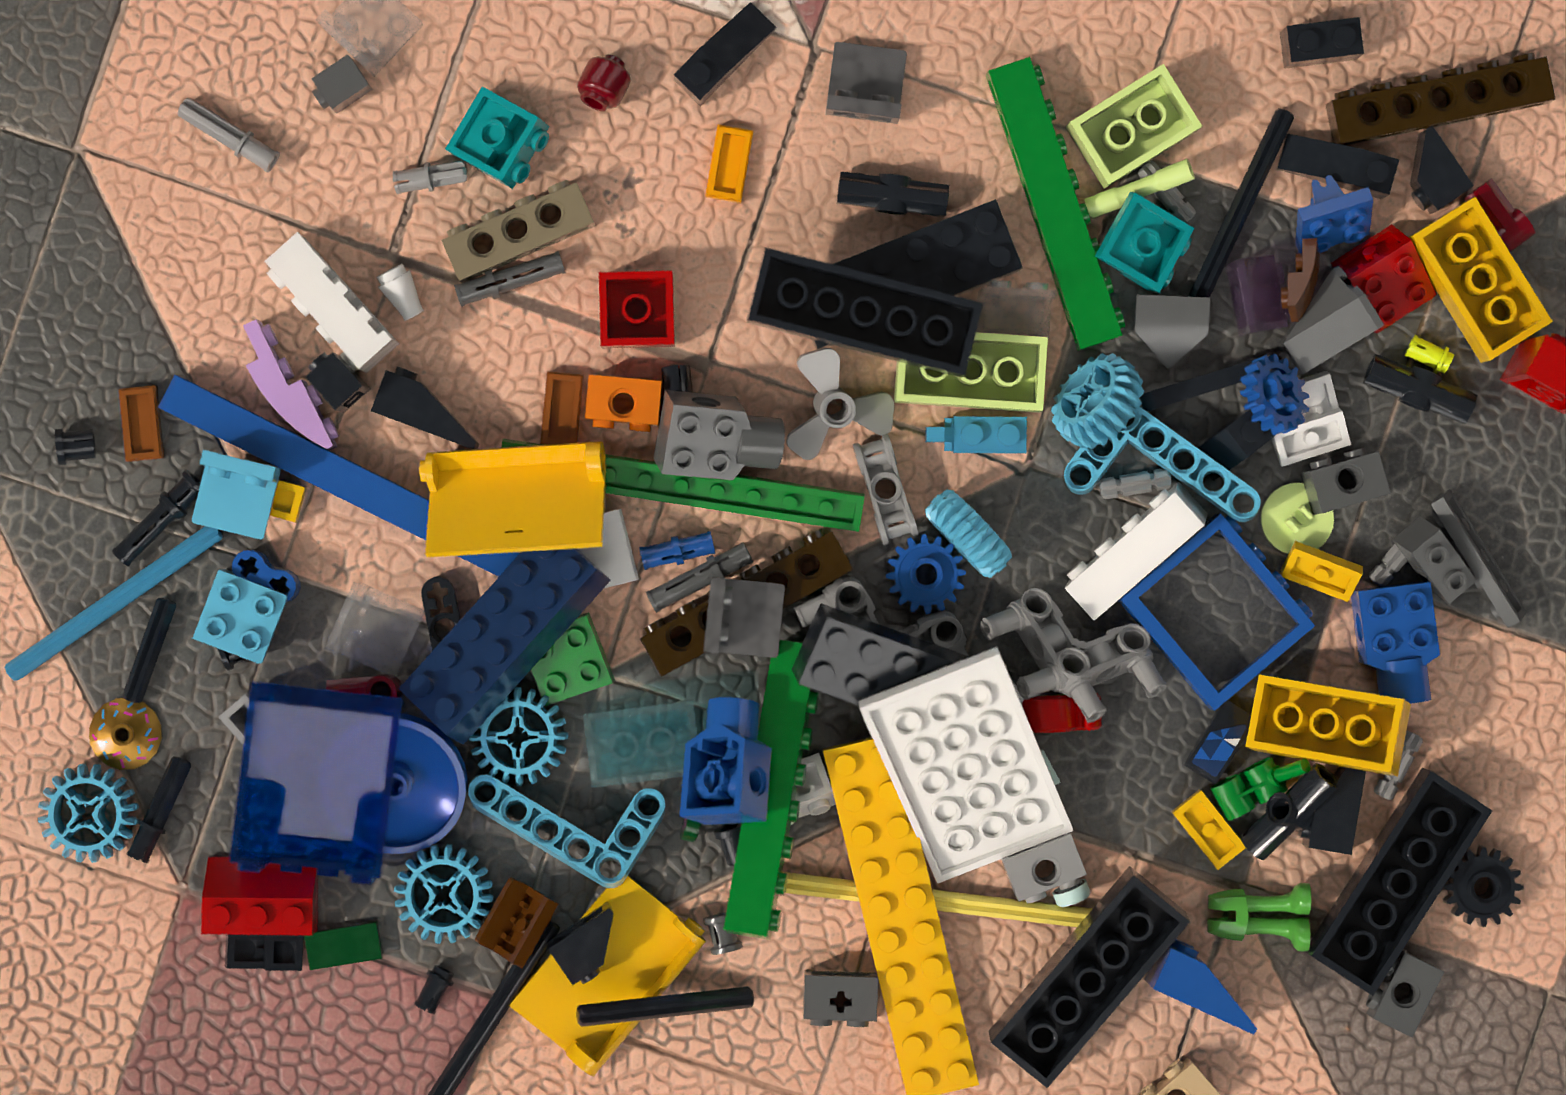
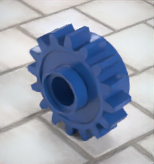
(945, 576)

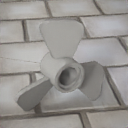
(871, 410)

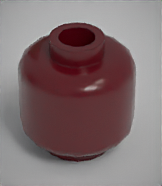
(603, 82)

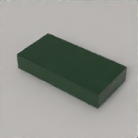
(343, 946)

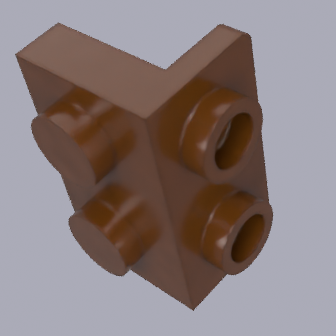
(516, 922)

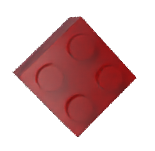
(636, 309)

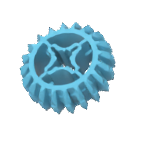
(1097, 401)
(968, 533)
(550, 736)
(64, 834)
(422, 917)

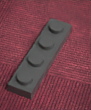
(1469, 546)

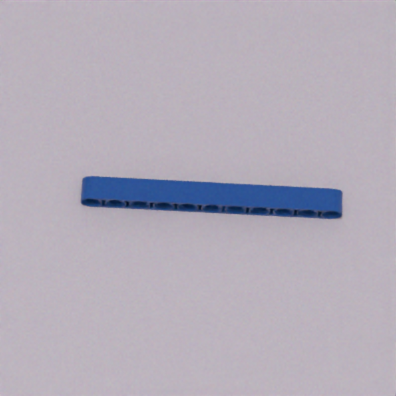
(309, 462)

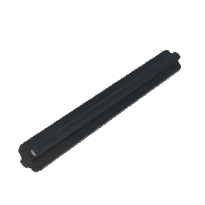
(664, 1006)

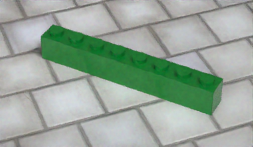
(1054, 204)
(766, 844)

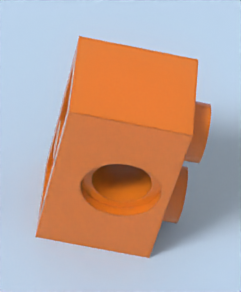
(603, 391)

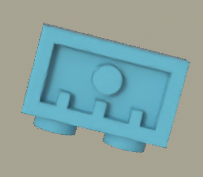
(235, 495)
(240, 616)

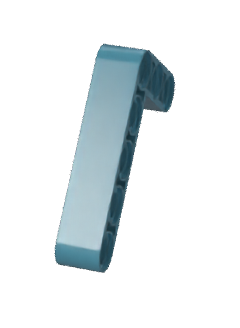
(1164, 457)
(569, 834)

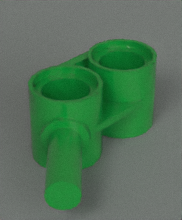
(1255, 783)

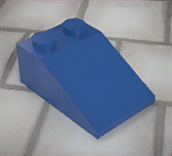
(1190, 981)

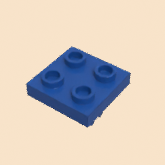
(1334, 216)

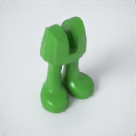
(1294, 929)

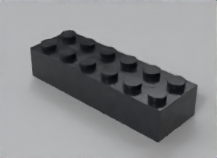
(946, 255)
(864, 312)
(862, 658)
(1398, 880)
(1088, 977)

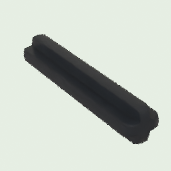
(149, 650)

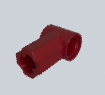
(1509, 222)
(364, 684)

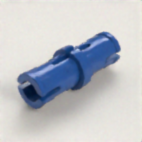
(677, 550)

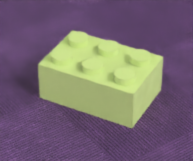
(1133, 126)

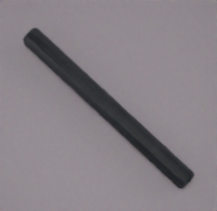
(1242, 204)
(490, 1017)

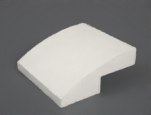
(1323, 428)
(615, 556)

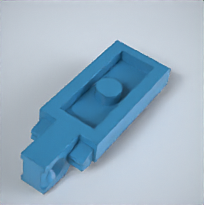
(981, 434)

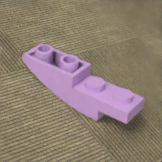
(294, 401)

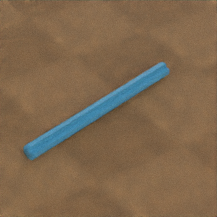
(112, 602)

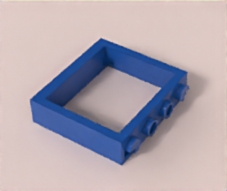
(1171, 650)

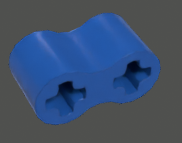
(266, 574)

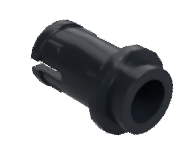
(434, 989)

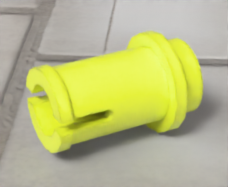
(1429, 354)

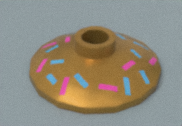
(143, 729)

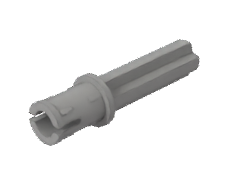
(228, 134)

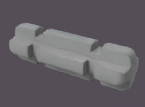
(1170, 198)
(1135, 483)
(1391, 563)
(1387, 787)

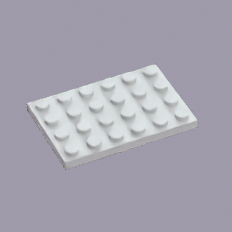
(966, 765)

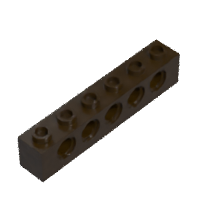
(1533, 90)
(832, 565)

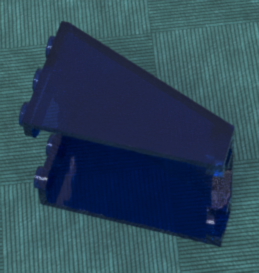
(316, 781)

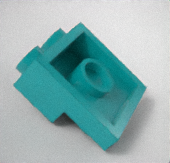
(499, 138)
(1145, 243)

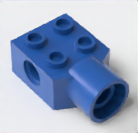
(1397, 637)
(726, 766)

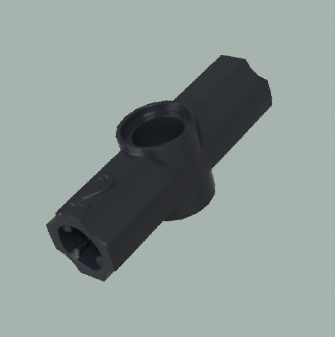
(893, 194)
(1420, 389)
(1289, 811)

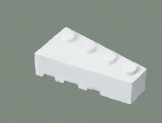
(331, 303)
(1136, 551)

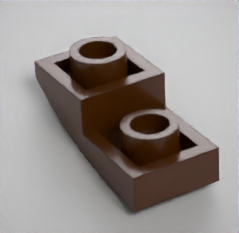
(1303, 281)

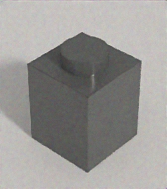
(340, 85)

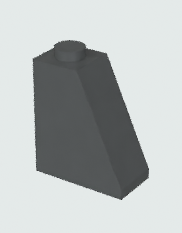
(1330, 324)

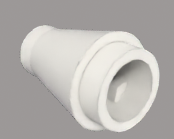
(401, 291)

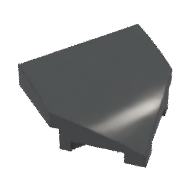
(1171, 324)

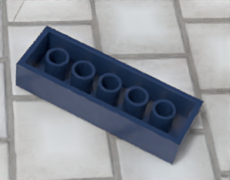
(502, 638)

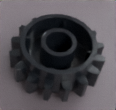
(1499, 892)

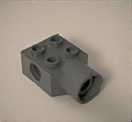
(714, 437)

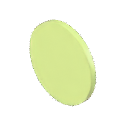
(1289, 518)

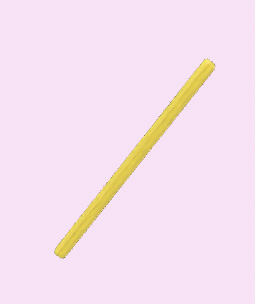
(949, 901)

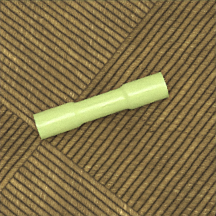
(1159, 181)

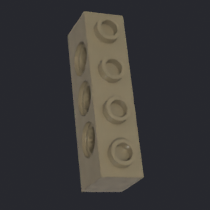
(574, 220)

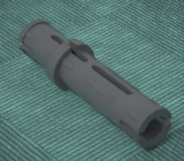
(467, 291)
(699, 577)

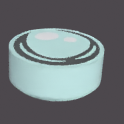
(1072, 895)

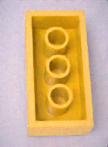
(1479, 280)
(1328, 725)

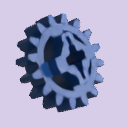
(1274, 394)

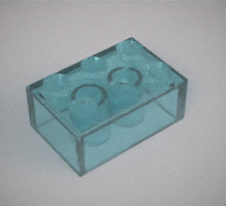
(638, 742)

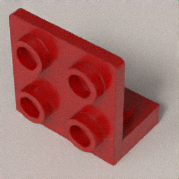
(1388, 274)

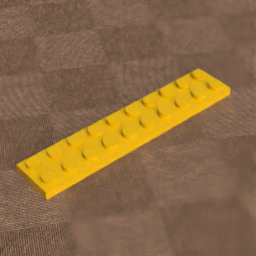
(901, 923)

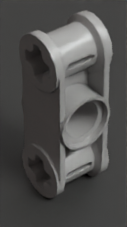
(886, 510)

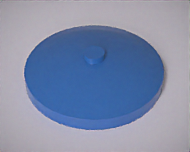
(427, 787)

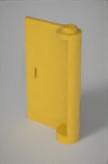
(515, 499)
(641, 960)

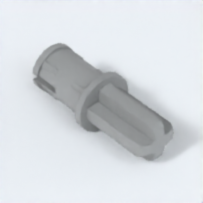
(430, 176)

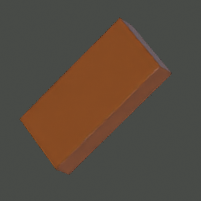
(561, 408)
(141, 423)

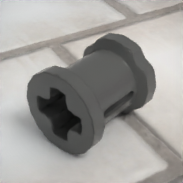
(722, 941)

